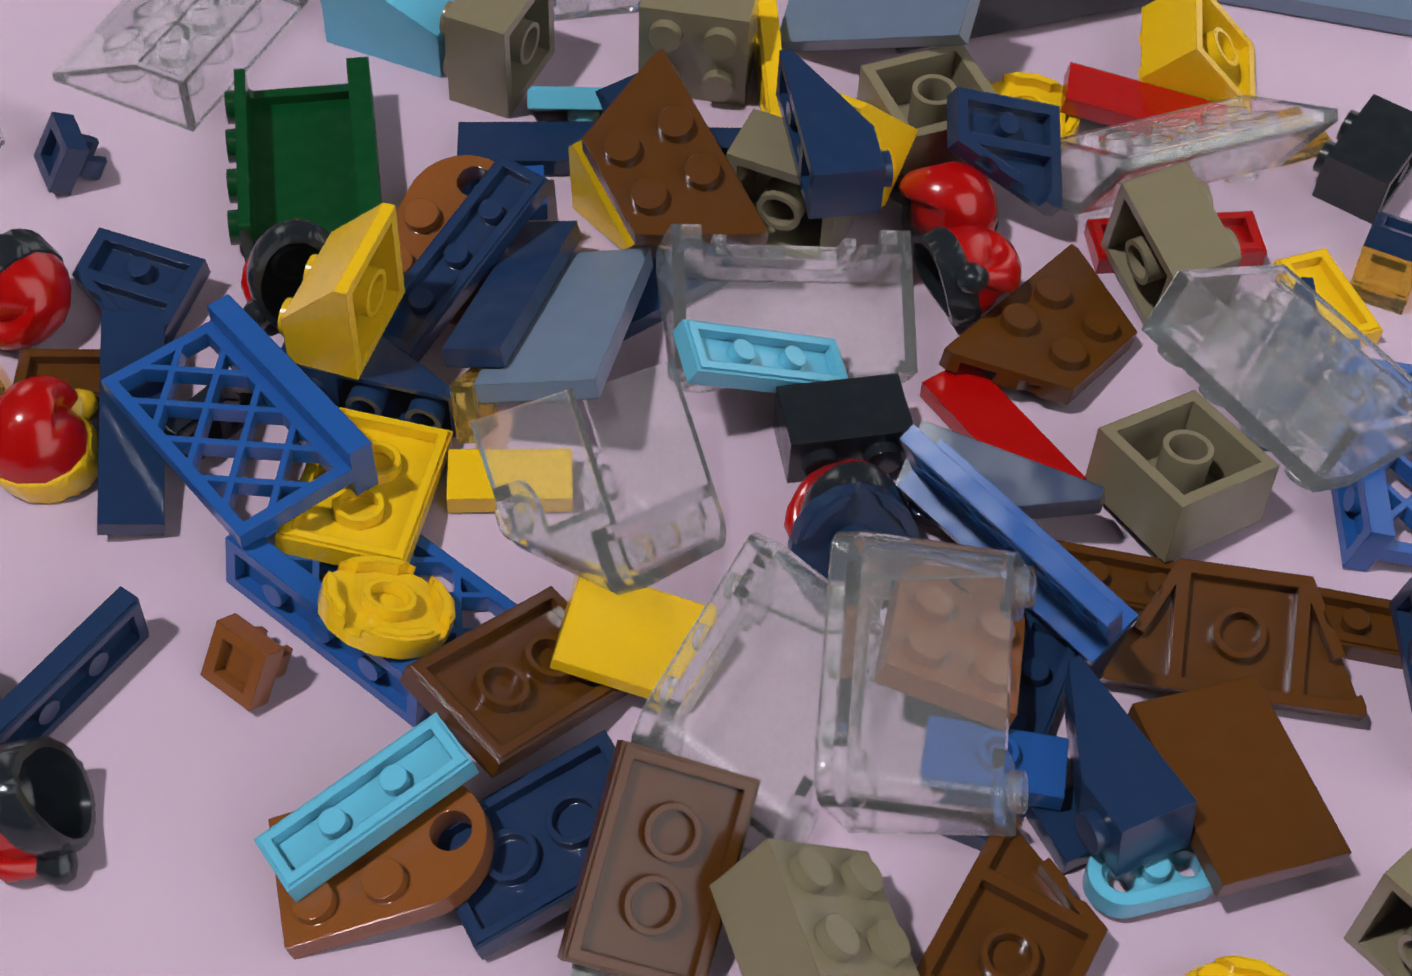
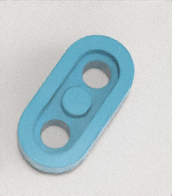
(1150, 887)

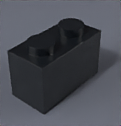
(1367, 160)
(841, 422)

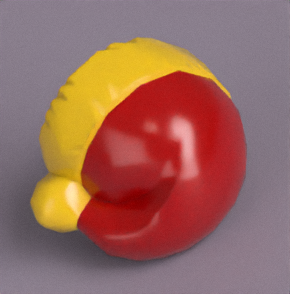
(47, 440)

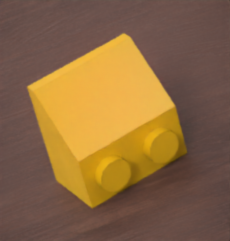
(1195, 50)
(346, 295)

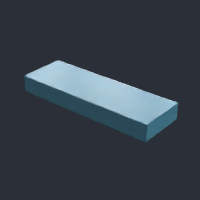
(754, 357)
(365, 807)

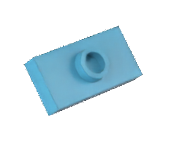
(578, 102)

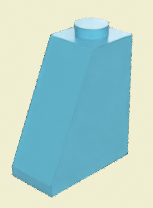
(389, 30)

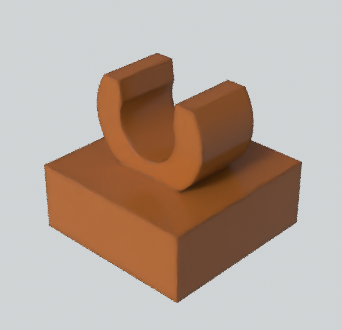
(244, 661)

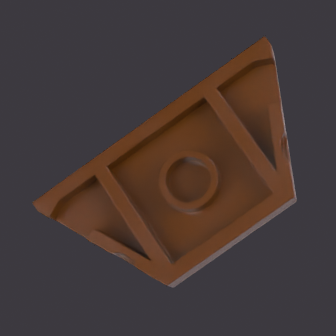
(666, 163)
(1048, 333)
(1236, 623)
(1014, 919)

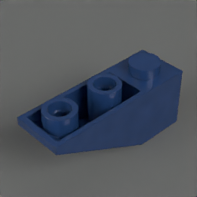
(390, 387)

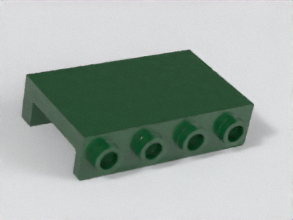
(301, 154)

